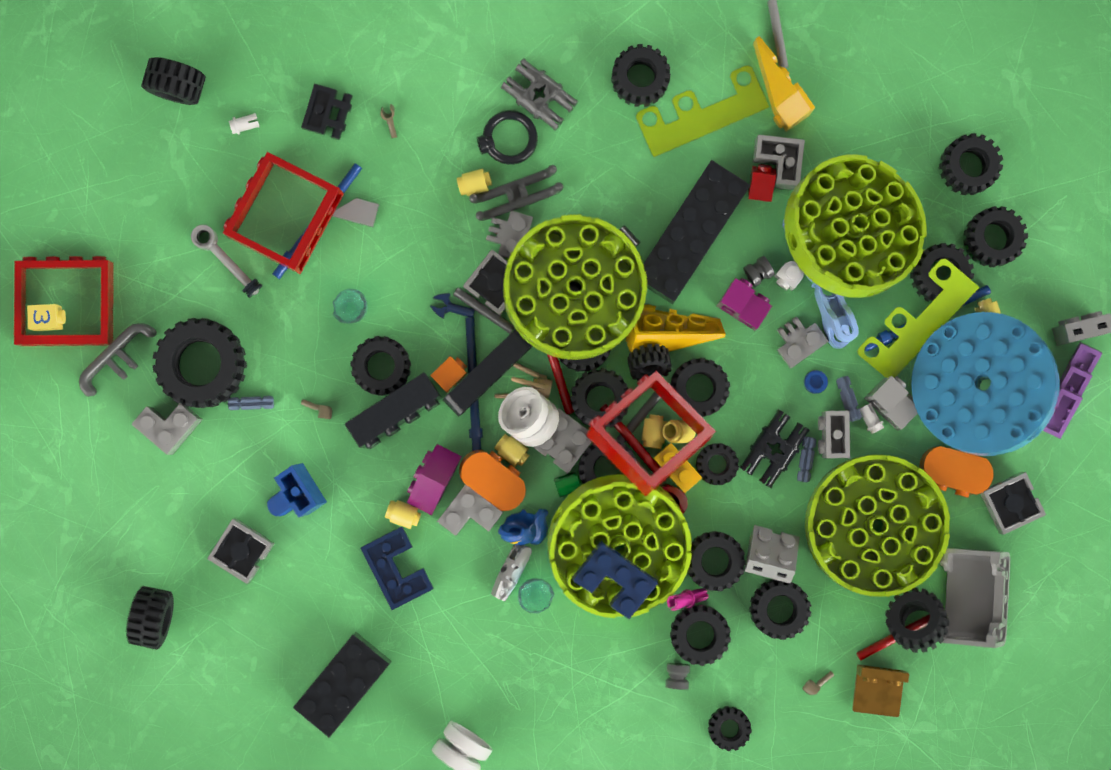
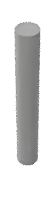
(777, 33)

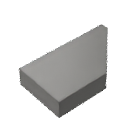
(358, 211)

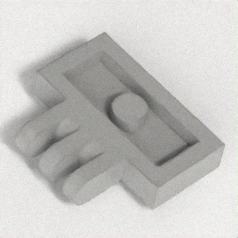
(509, 232)
(800, 342)

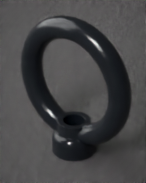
(486, 141)

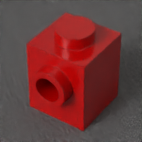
(762, 183)

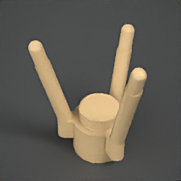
(541, 384)

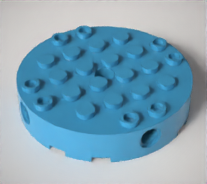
(977, 349)

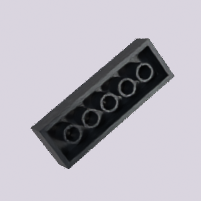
(693, 231)

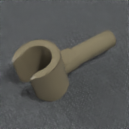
(389, 118)
(324, 411)
(813, 688)

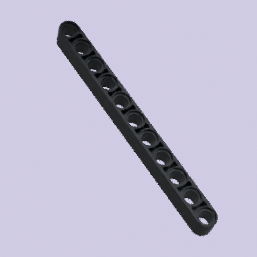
(498, 362)

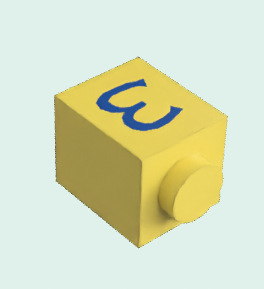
(45, 317)

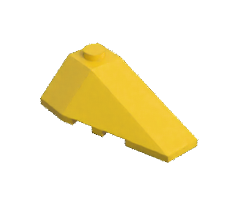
(787, 100)
(673, 329)

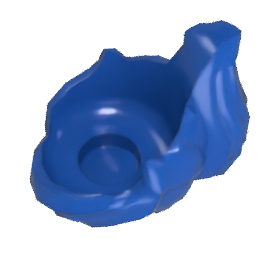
(525, 528)

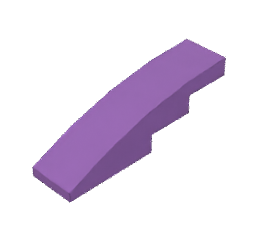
(1072, 386)

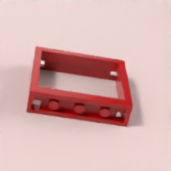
(315, 228)
(74, 262)
(623, 460)

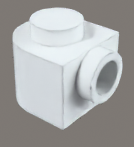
(789, 275)

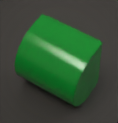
(566, 484)

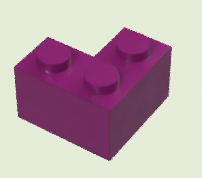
(744, 305)
(432, 478)

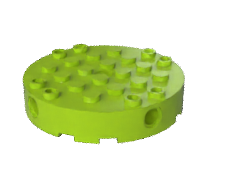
(855, 226)
(568, 321)
(619, 514)
(842, 520)

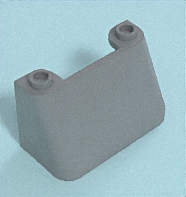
(976, 596)

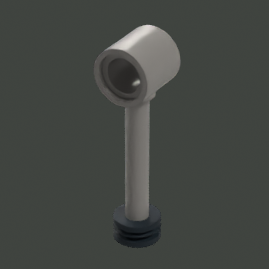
(251, 286)

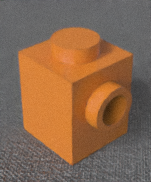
(449, 373)

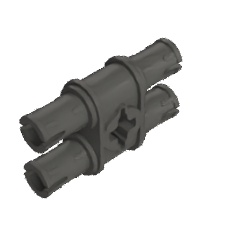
(539, 106)

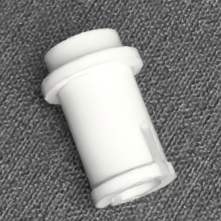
(241, 124)
(871, 418)

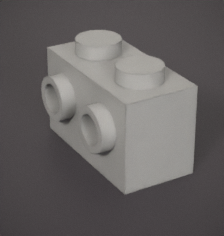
(835, 434)

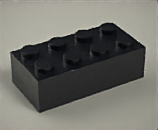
(393, 410)
(342, 684)

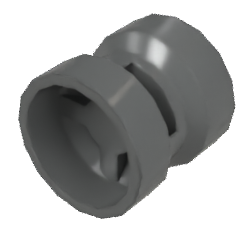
(759, 271)
(677, 676)

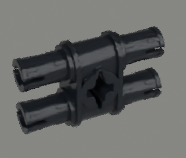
(761, 450)

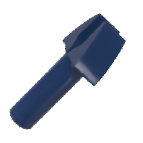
(451, 307)

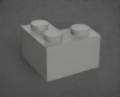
(784, 154)
(892, 403)
(170, 432)
(469, 505)

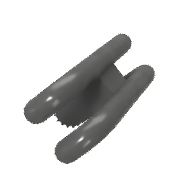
(516, 194)
(107, 355)

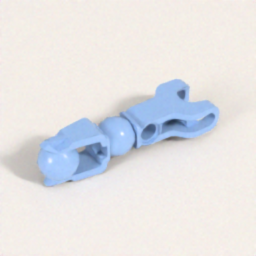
(835, 316)

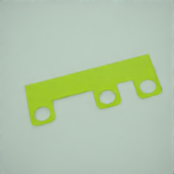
(699, 121)
(914, 334)

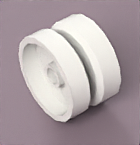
(528, 416)
(461, 748)

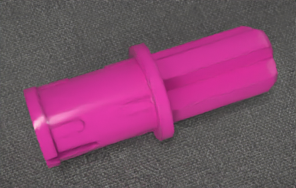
(687, 598)

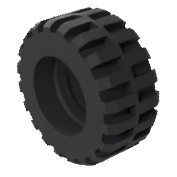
(168, 363)

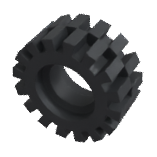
(649, 360)
(731, 464)
(740, 738)

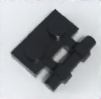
(320, 108)

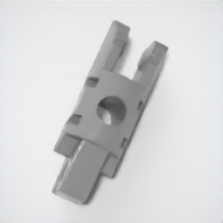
(511, 571)

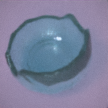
(350, 306)
(535, 595)

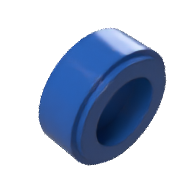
(815, 382)

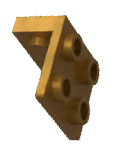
(878, 690)

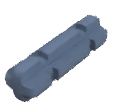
(848, 398)
(248, 403)
(806, 459)

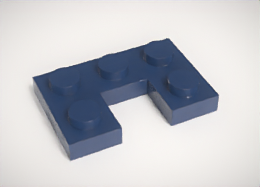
(380, 559)
(607, 562)

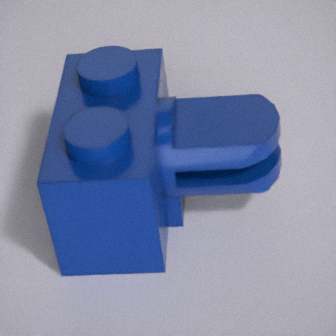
(297, 493)

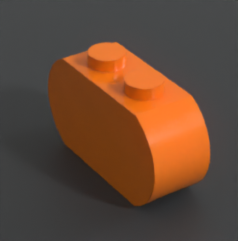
(957, 470)
(492, 479)

